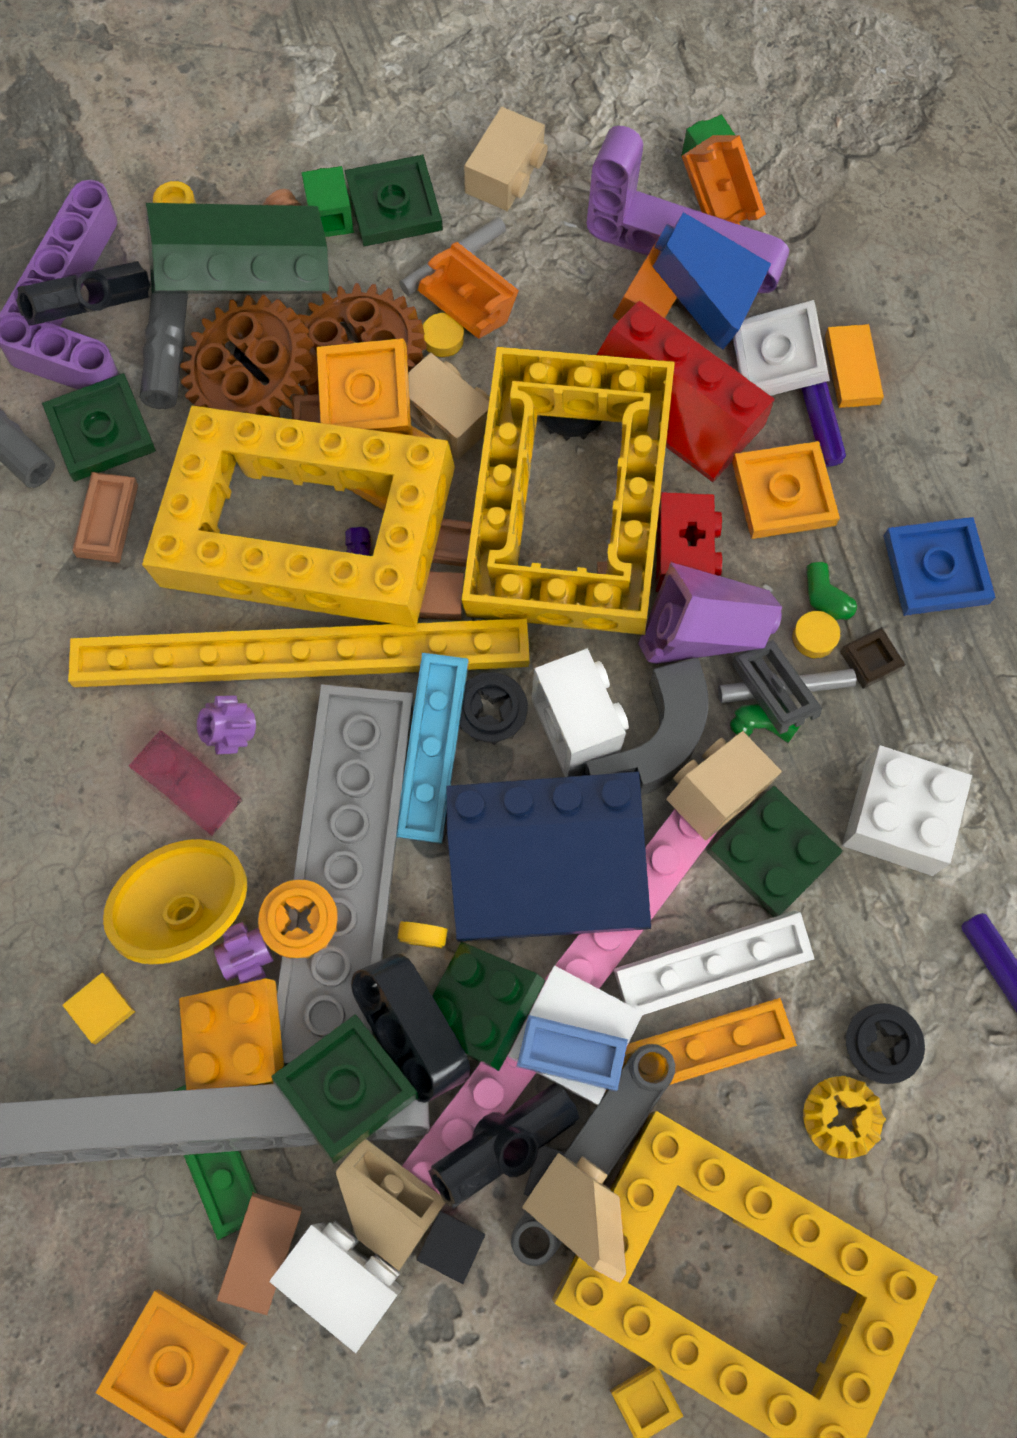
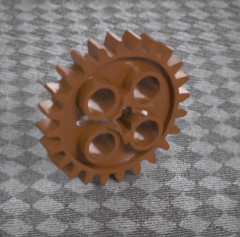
(369, 319)
(269, 338)

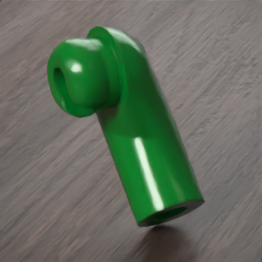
(825, 596)
(753, 716)

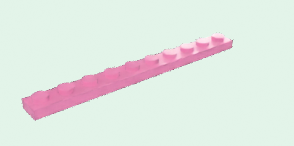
(589, 959)

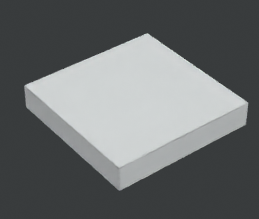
(782, 349)
(584, 1006)

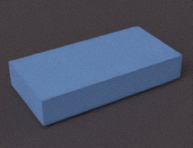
(572, 1053)

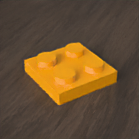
(365, 385)
(785, 490)
(231, 1036)
(171, 1367)

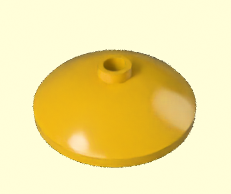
(175, 901)

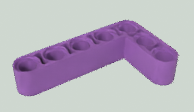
(636, 219)
(67, 249)

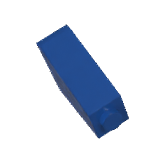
(709, 276)

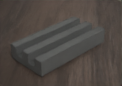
(763, 696)

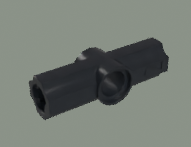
(63, 297)
(503, 1145)

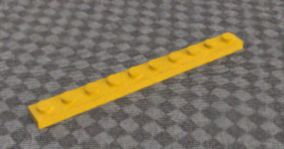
(293, 652)

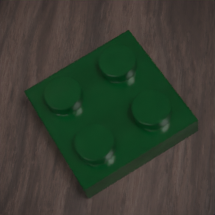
(393, 200)
(98, 427)
(774, 852)
(486, 1002)
(344, 1088)

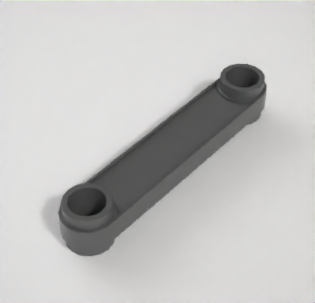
(605, 1135)

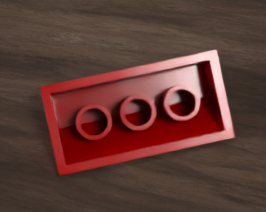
(711, 403)

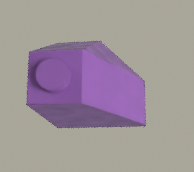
(707, 617)

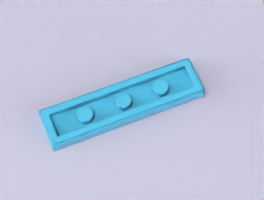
(432, 747)

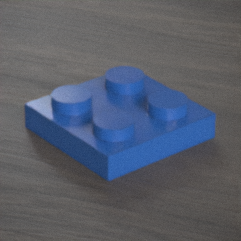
(938, 566)

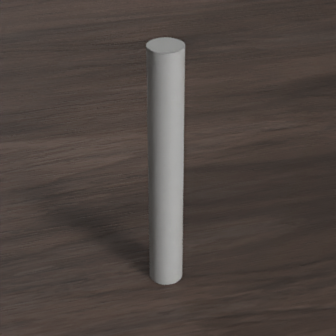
(471, 243)
(814, 682)

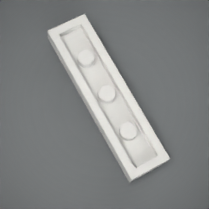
(714, 963)

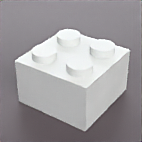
(578, 711)
(907, 811)
(338, 1283)

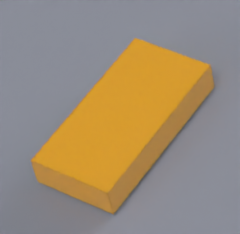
(854, 366)

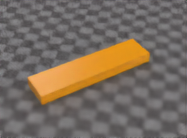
(718, 1042)

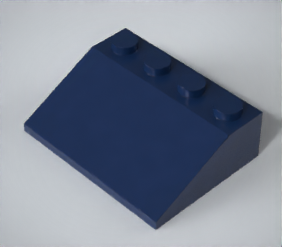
(548, 857)

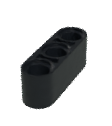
(410, 1026)

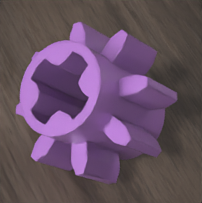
(226, 724)
(243, 954)

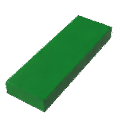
(222, 1186)

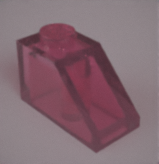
(185, 782)

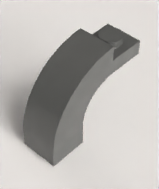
(682, 710)

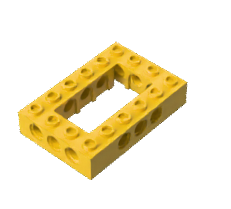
(581, 388)
(386, 587)
(871, 1335)

